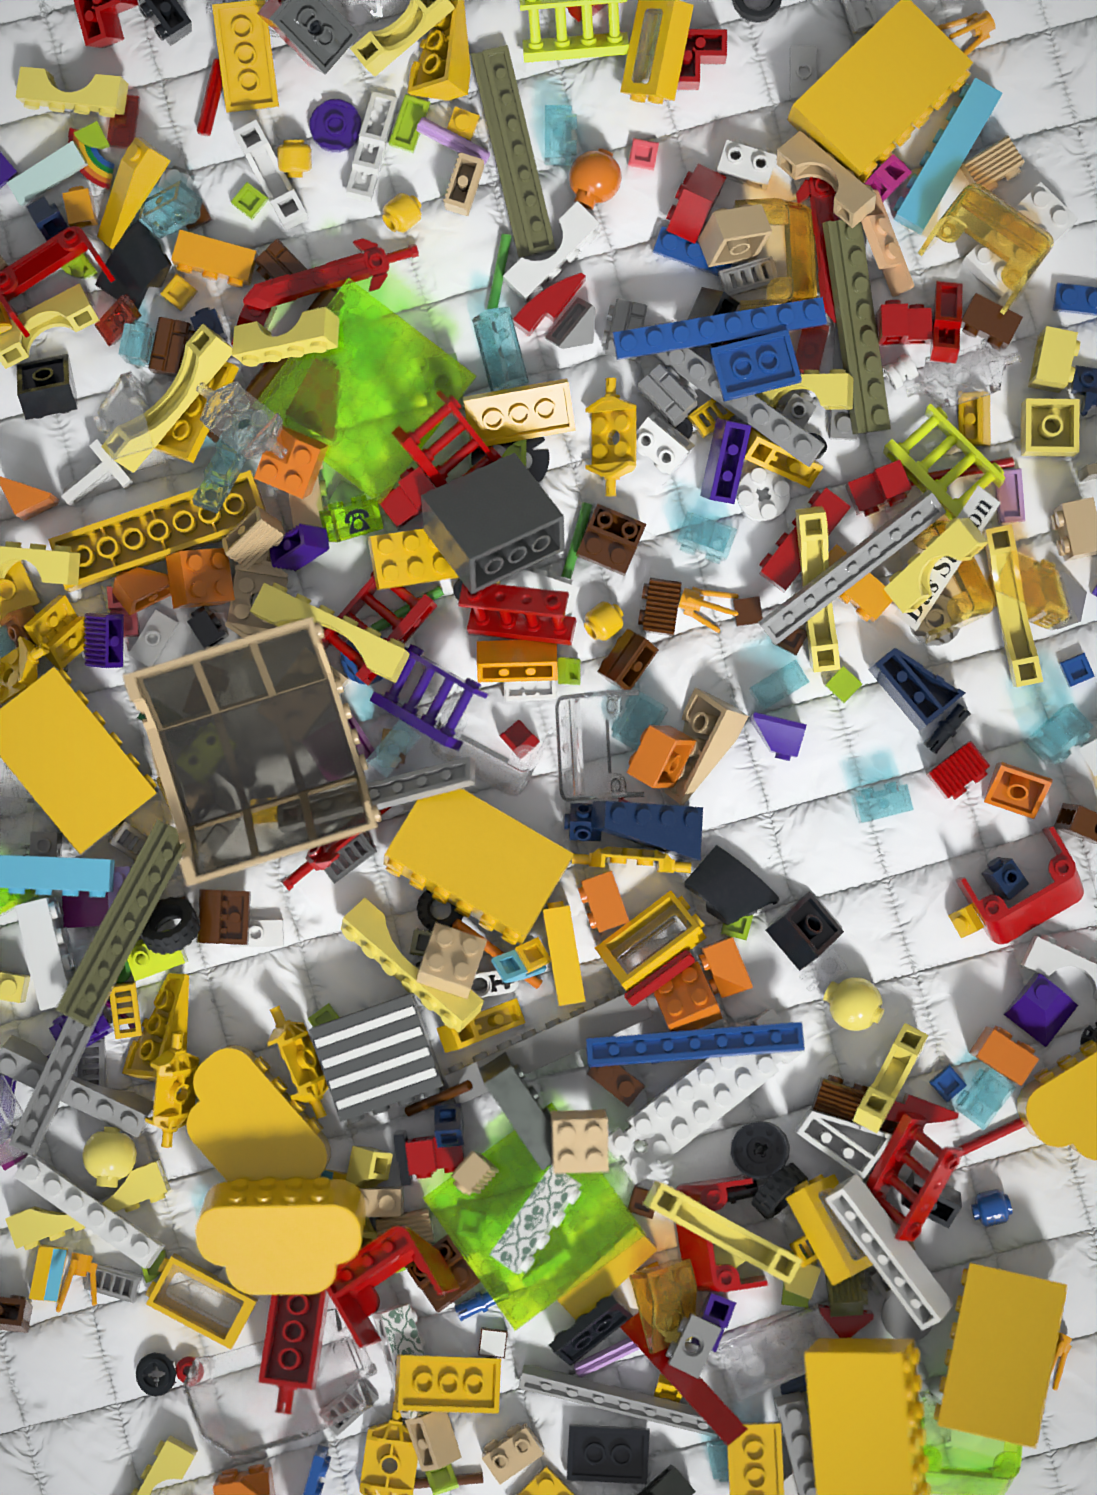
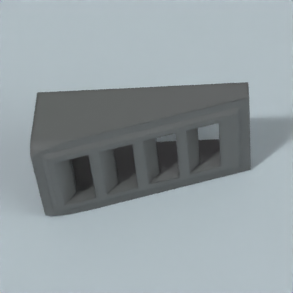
(370, 851)

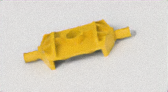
(608, 417)
(19, 668)
(643, 857)
(301, 1061)
(174, 1071)
(389, 1441)

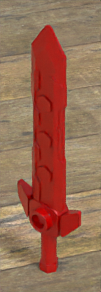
(822, 206)
(333, 274)
(320, 858)

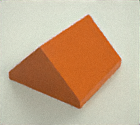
(27, 500)
(1017, 790)

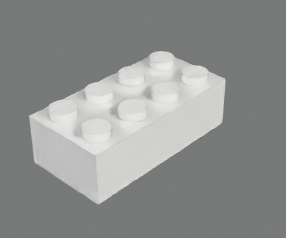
(1040, 207)
(46, 949)

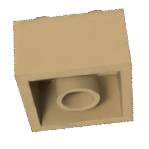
(734, 235)
(1076, 528)
(451, 960)
(579, 1141)

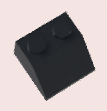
(46, 387)
(804, 931)

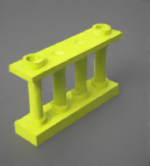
(572, 47)
(917, 471)

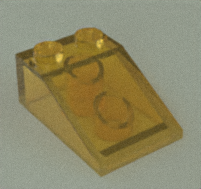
(663, 1298)

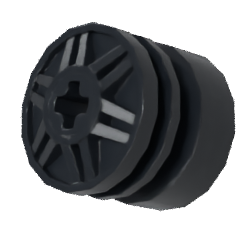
(745, 1144)

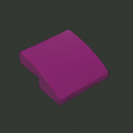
(84, 910)

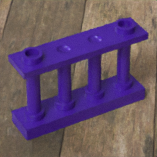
(427, 722)

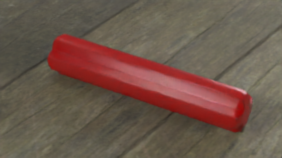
(210, 100)
(659, 978)

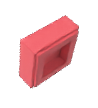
(643, 154)

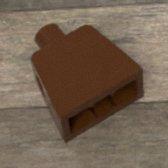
(1077, 822)

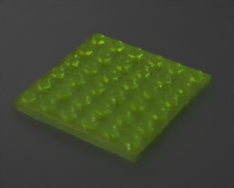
(365, 389)
(586, 1240)

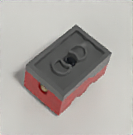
(311, 29)

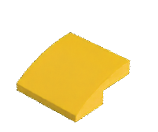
(60, 630)

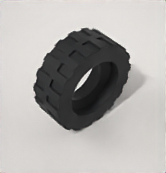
(178, 936)
(773, 1194)

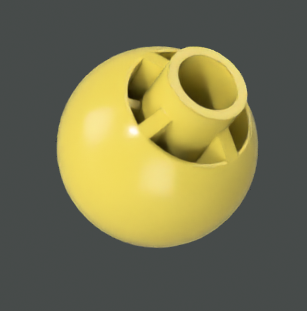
(854, 1003)
(109, 1156)

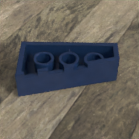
(658, 826)

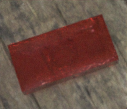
(123, 127)
(113, 321)
(811, 347)

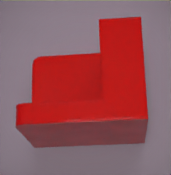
(519, 735)

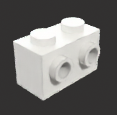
(746, 164)
(662, 443)

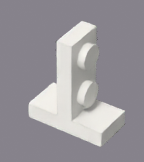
(95, 476)

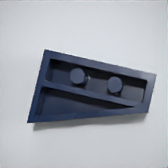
(914, 688)

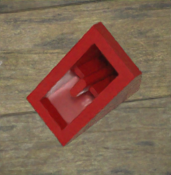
(846, 1325)

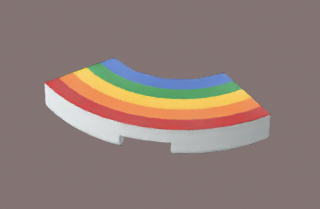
(98, 171)

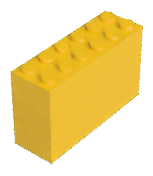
(881, 90)
(70, 760)
(478, 861)
(1001, 1355)
(866, 1417)

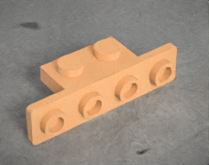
(887, 249)

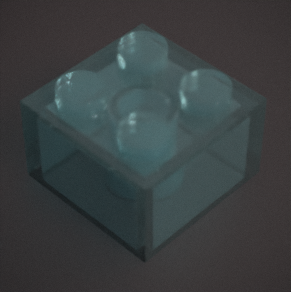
(1059, 734)

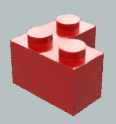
(100, 20)
(701, 47)
(695, 202)
(903, 324)
(883, 486)
(405, 500)
(426, 1158)

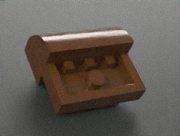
(611, 539)
(224, 916)
(459, 1267)

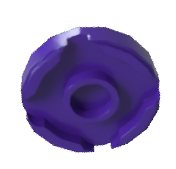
(335, 125)

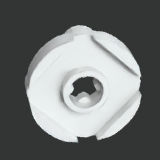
(767, 509)

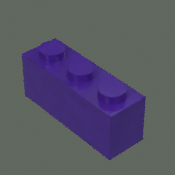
(725, 461)

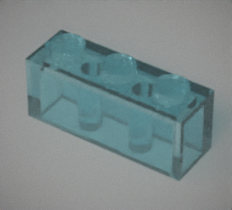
(500, 349)

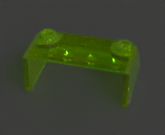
(973, 1481)

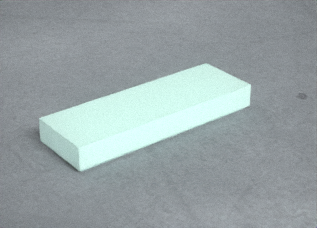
(47, 173)

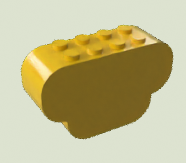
(1062, 1103)
(251, 1123)
(281, 1232)

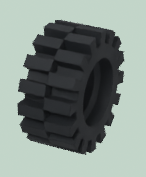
(425, 916)

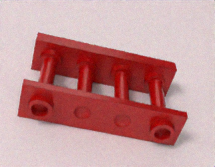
(426, 456)
(519, 613)
(402, 627)
(892, 1160)

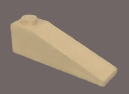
(716, 729)

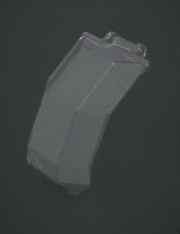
(239, 1412)

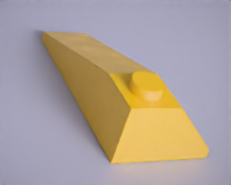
(444, 60)
(134, 181)
(168, 1016)

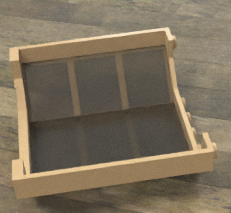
(254, 750)

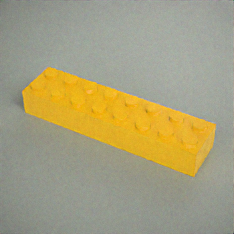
(155, 532)

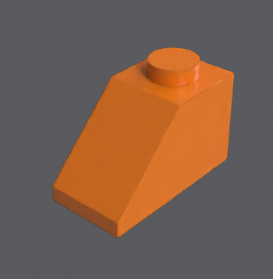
(140, 588)

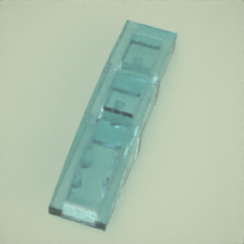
(220, 475)

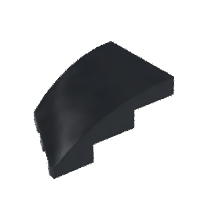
(135, 265)
(729, 887)

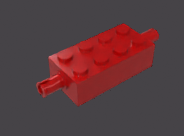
(293, 1344)

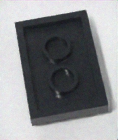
(590, 1329)
(608, 1454)

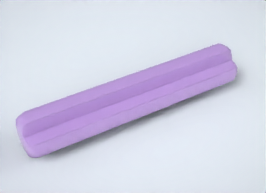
(451, 139)
(605, 1357)

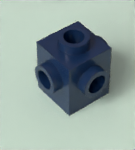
(580, 823)

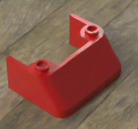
(42, 263)
(1007, 924)
(700, 1251)
(355, 1280)

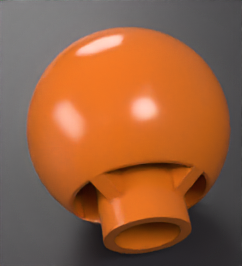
(594, 177)

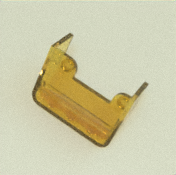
(1000, 230)
(800, 253)
(1037, 587)
(974, 597)

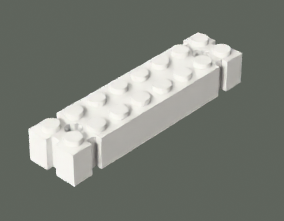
(692, 1105)

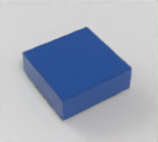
(1076, 670)
(947, 1083)

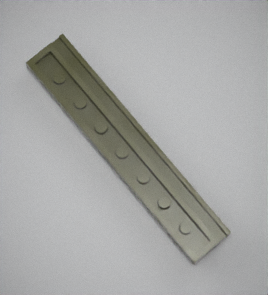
(513, 152)
(856, 325)
(122, 925)

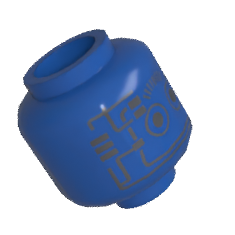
(991, 1208)

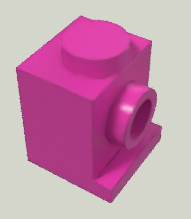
(889, 176)

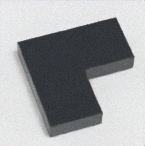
(400, 1138)

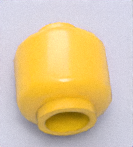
(294, 158)
(401, 212)
(603, 621)

